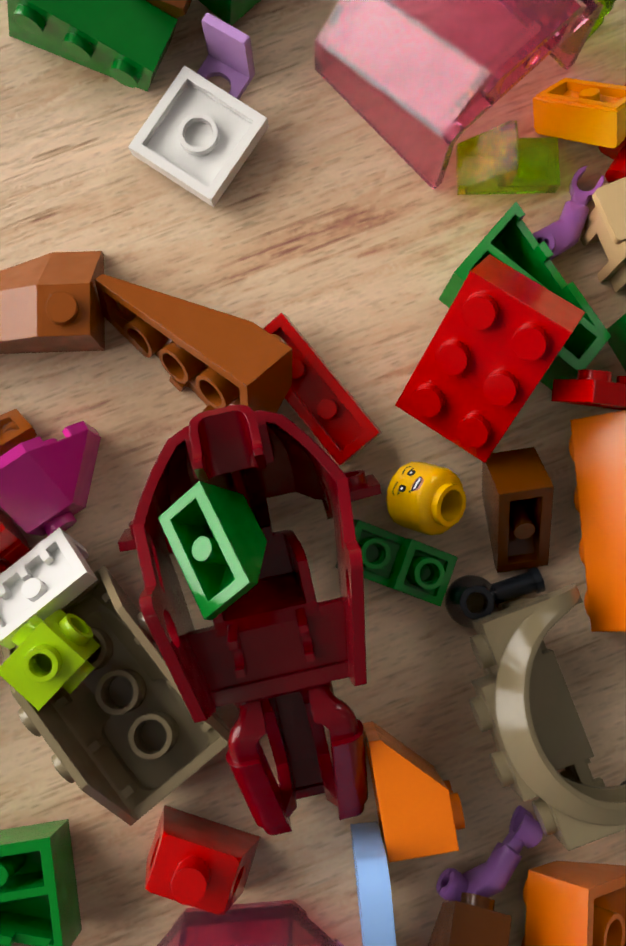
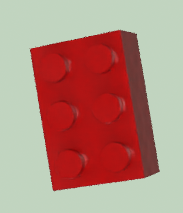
(488, 356)

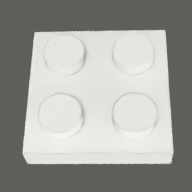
(199, 136)

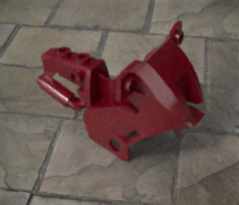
(276, 642)

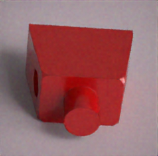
(199, 861)

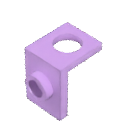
(228, 54)

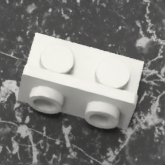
(42, 582)

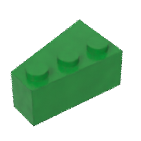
(105, 35)
(517, 247)
(38, 886)

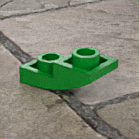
(404, 563)

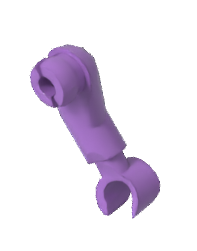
(567, 230)
(495, 873)

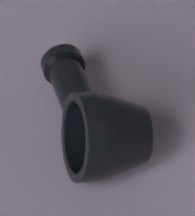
(492, 594)

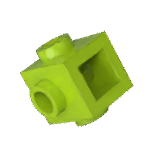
(49, 657)

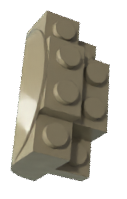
(537, 723)

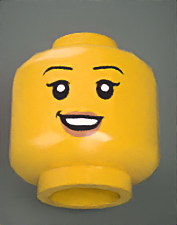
(425, 498)

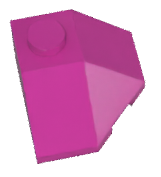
(49, 479)

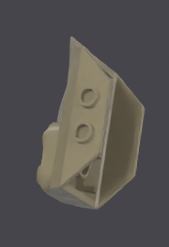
(126, 723)

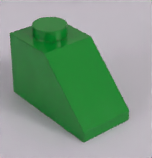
(215, 545)

